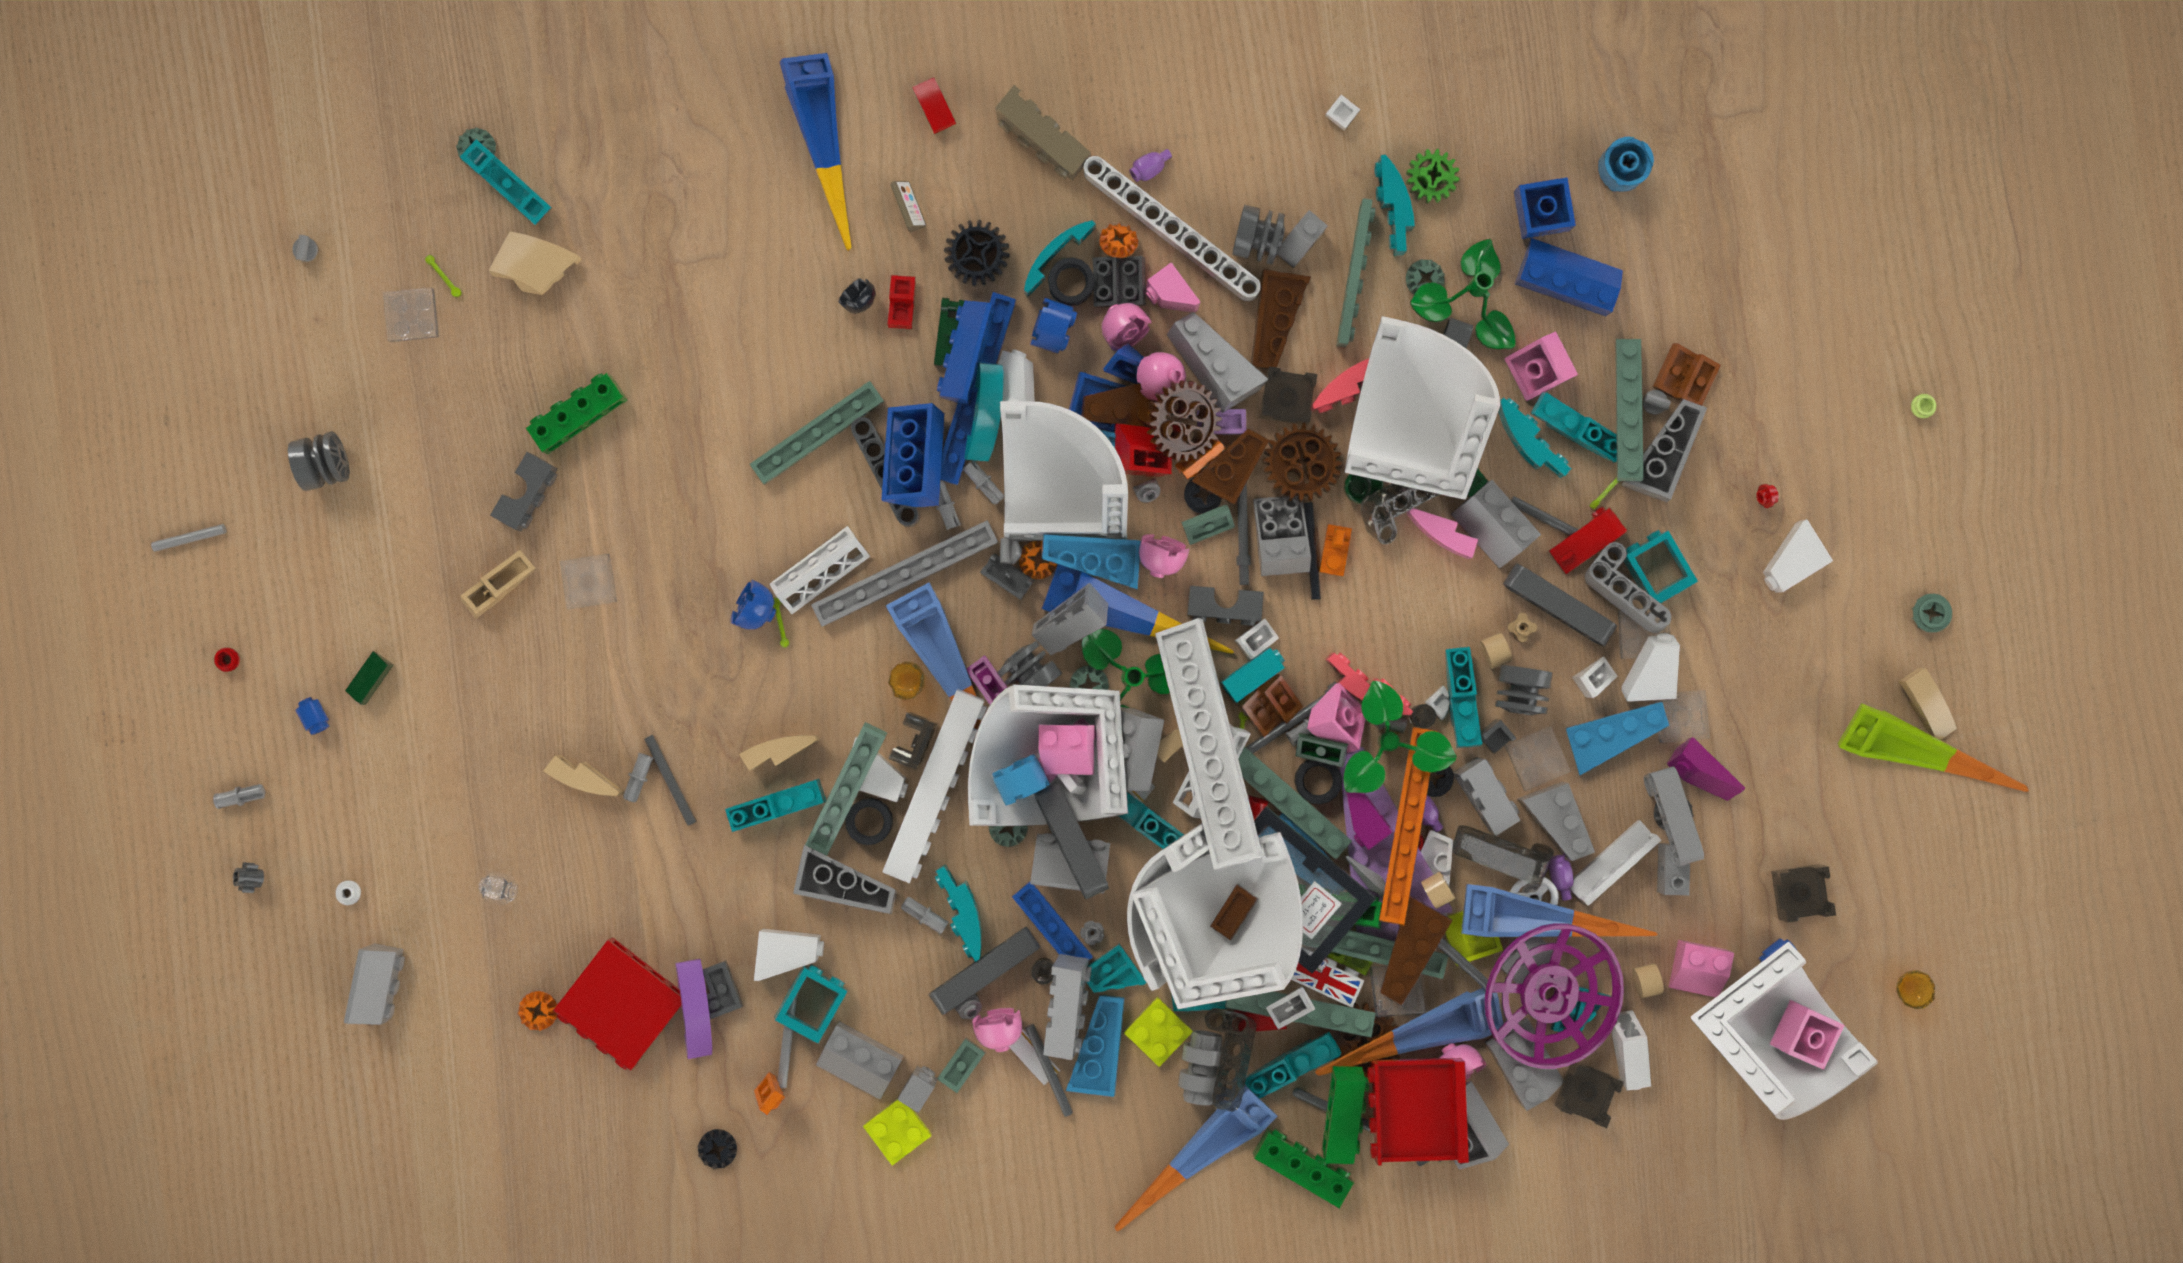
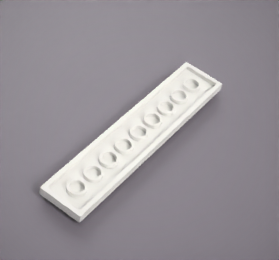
(1208, 745)

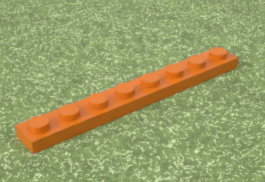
(1405, 839)

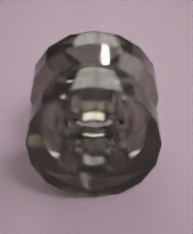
(1426, 716)
(1044, 964)

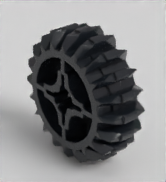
(967, 258)

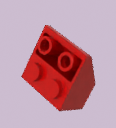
(1138, 453)

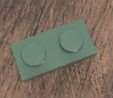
(1208, 524)
(961, 1065)

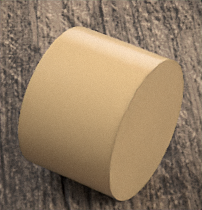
(1496, 650)
(1438, 890)
(1648, 980)

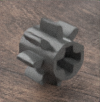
(248, 877)

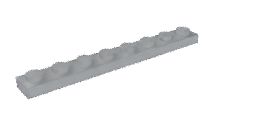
(904, 573)

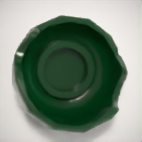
(1359, 487)

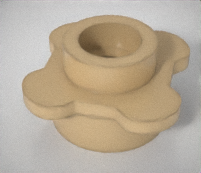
(1514, 627)

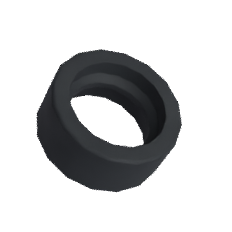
(1071, 263)
(1318, 799)
(887, 818)

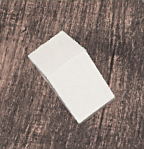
(1256, 639)
(1595, 678)
(1290, 1008)

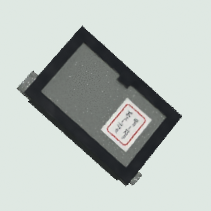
(1328, 894)

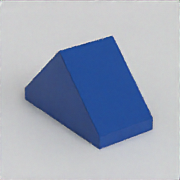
(1124, 364)

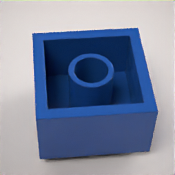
(1544, 208)

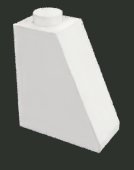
(1017, 376)
(1796, 558)
(1654, 671)
(884, 780)
(785, 951)
(1631, 1051)

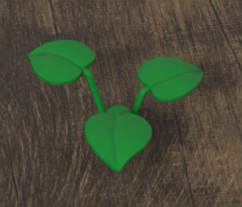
(1483, 264)
(1105, 646)
(1379, 706)

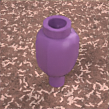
(1149, 165)
(1431, 815)
(1562, 875)

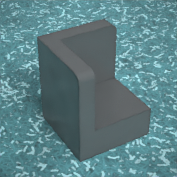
(1496, 735)

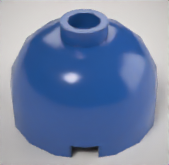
(754, 607)

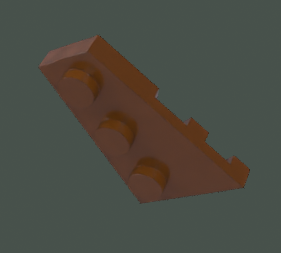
(1118, 406)
(1233, 467)

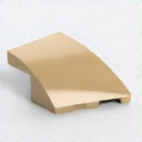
(531, 262)

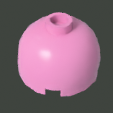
(1124, 325)
(1159, 371)
(1163, 555)
(998, 1029)
(1470, 1055)

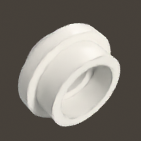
(355, 892)

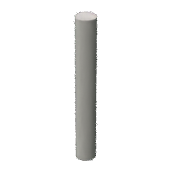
(188, 537)

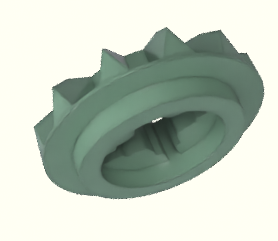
(481, 135)
(1424, 266)
(1939, 605)
(1079, 677)
(1007, 839)

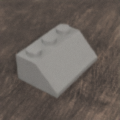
(1496, 524)
(1051, 867)
(374, 985)
(859, 1060)
(1528, 1083)
(1484, 1134)

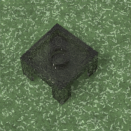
(1288, 396)
(920, 742)
(1802, 892)
(1588, 1093)

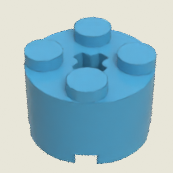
(1630, 151)
(1020, 779)

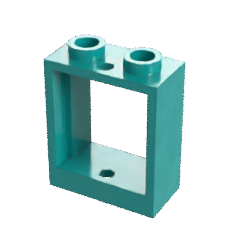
(1638, 575)
(1253, 674)
(795, 1023)

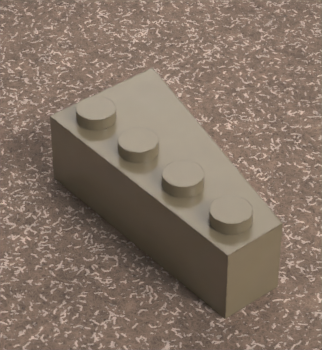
(1041, 134)

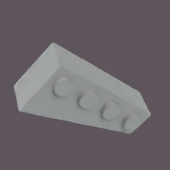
(1215, 362)
(1668, 452)
(835, 882)
(1066, 1006)

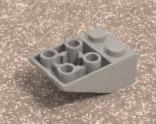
(1281, 536)

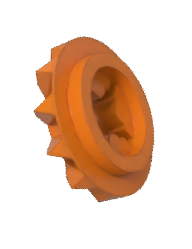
(1115, 248)
(1027, 565)
(547, 1006)

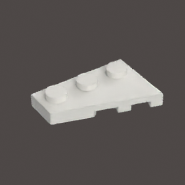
(1438, 854)

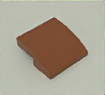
(1686, 375)
(1270, 705)

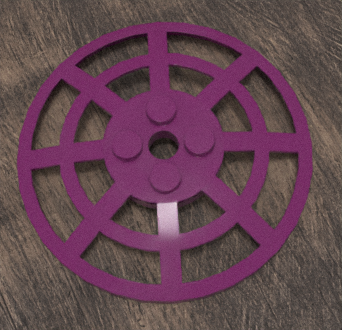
(1562, 1002)

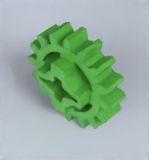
(1422, 174)

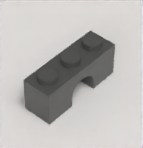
(538, 476)
(1203, 605)

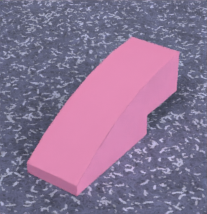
(1443, 533)

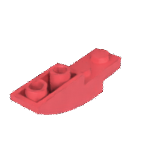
(1342, 388)
(1356, 680)

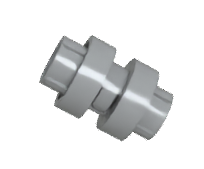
(1203, 1058)

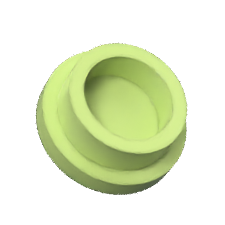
(1923, 406)

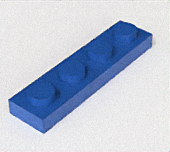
(1050, 922)

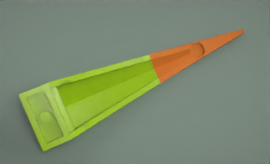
(1888, 738)

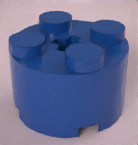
(1052, 326)

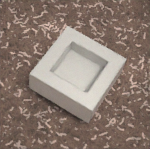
(1342, 112)
(1073, 783)

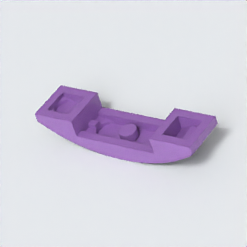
(694, 1008)

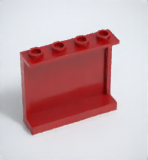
(619, 1004)
(1418, 1110)

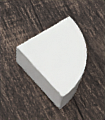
(1439, 702)

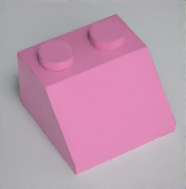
(1171, 291)
(1541, 366)
(1338, 718)
(1067, 748)
(1700, 968)
(1807, 1034)

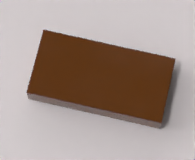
(1234, 912)

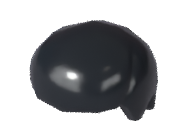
(858, 296)

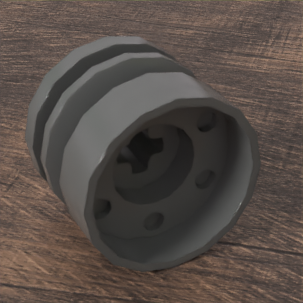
(1258, 234)
(318, 461)
(1028, 669)
(1523, 689)

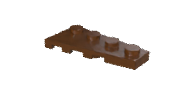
(1276, 312)
(1413, 948)

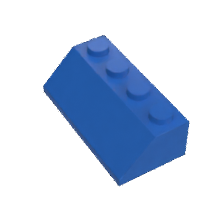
(1570, 277)
(966, 352)
(913, 455)

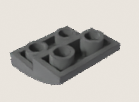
(1119, 281)

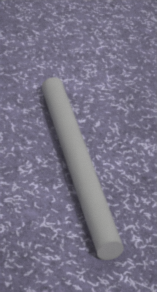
(786, 1049)

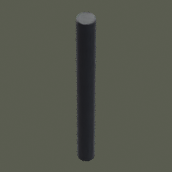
(1314, 570)

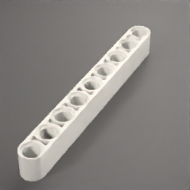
(1167, 217)

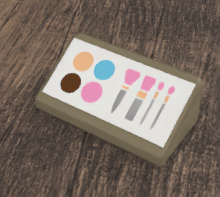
(908, 205)

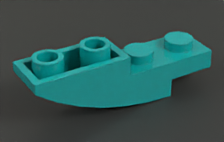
(1394, 195)
(1576, 427)
(1522, 433)
(1462, 697)
(775, 805)
(1150, 823)
(967, 921)
(1292, 1064)

